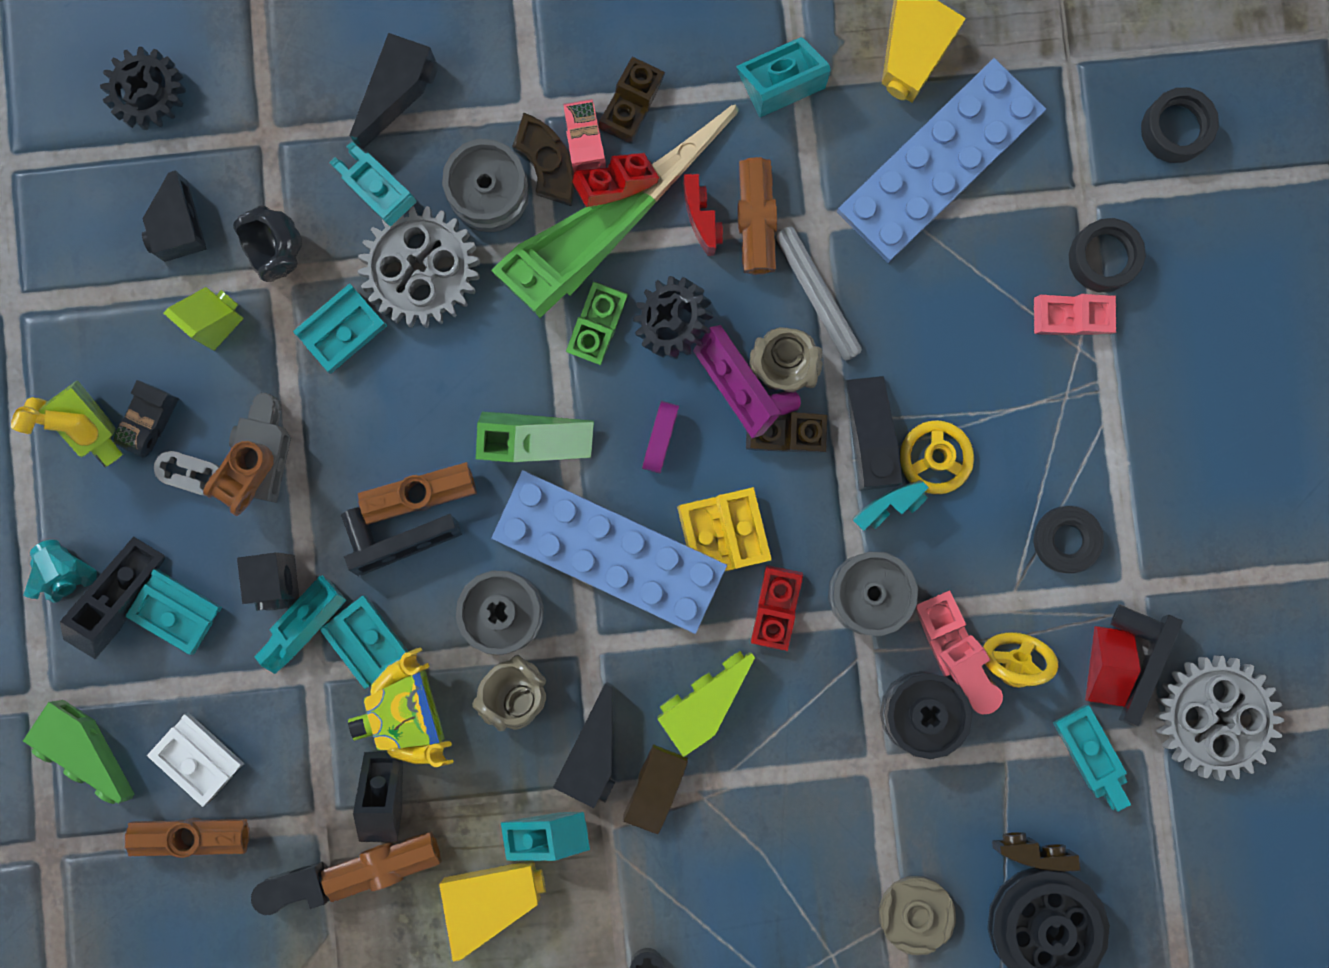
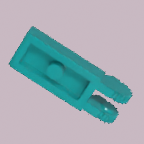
(375, 185)

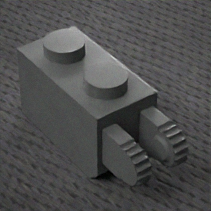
(264, 429)

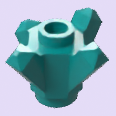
(56, 572)

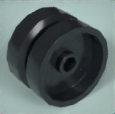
(948, 717)

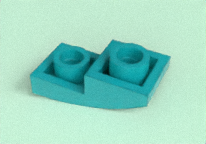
(902, 498)

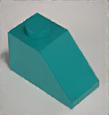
(545, 837)

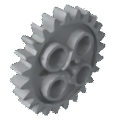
(446, 287)
(1241, 743)

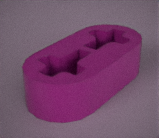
(660, 437)

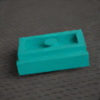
(339, 328)
(173, 612)
(363, 641)

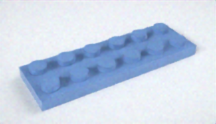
(941, 160)
(609, 551)

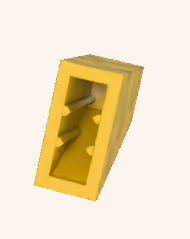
(916, 43)
(487, 902)

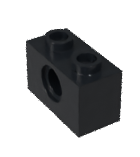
(268, 580)

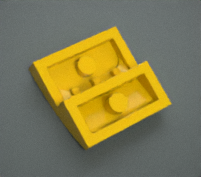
(726, 528)

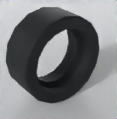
(1199, 105)
(1125, 234)

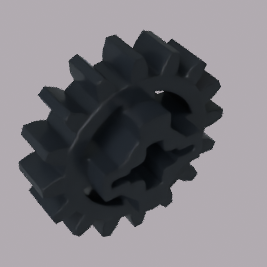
(139, 73)
(672, 313)

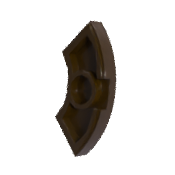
(548, 157)

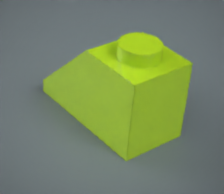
(206, 316)

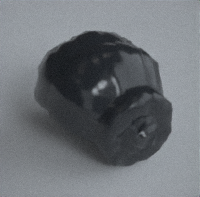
(269, 242)

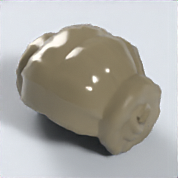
(786, 360)
(511, 694)

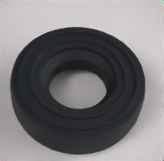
(1091, 539)

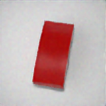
(620, 180)
(702, 222)
(776, 607)

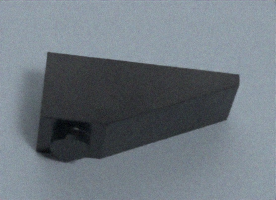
(394, 85)
(873, 434)
(104, 605)
(591, 758)

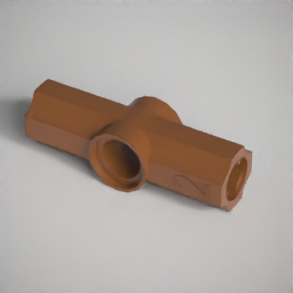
(757, 216)
(394, 498)
(165, 838)
(380, 866)

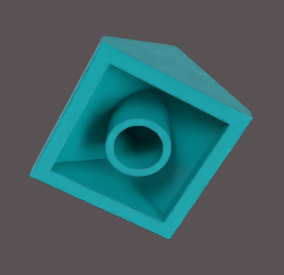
(784, 76)

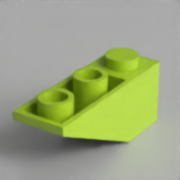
(700, 713)

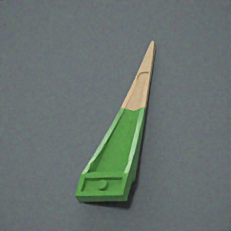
(569, 251)

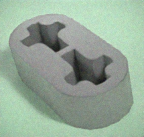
(180, 481)

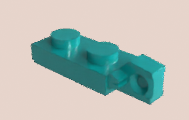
(300, 624)
(1094, 756)

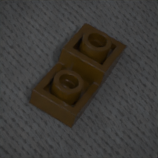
(631, 100)
(792, 434)
(655, 789)
(1026, 851)

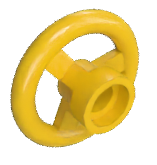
(960, 471)
(1017, 664)

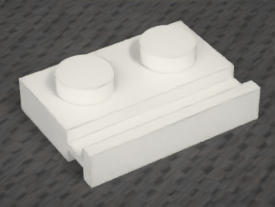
(195, 759)

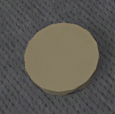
(917, 915)

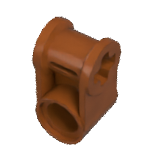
(234, 482)

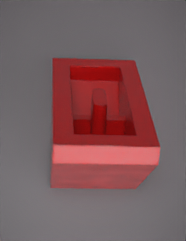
(1112, 666)

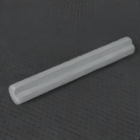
(818, 293)

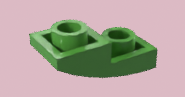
(597, 323)

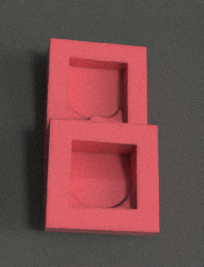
(1075, 315)
(942, 624)

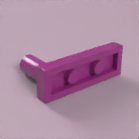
(740, 385)

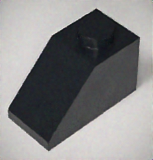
(172, 221)
(379, 798)

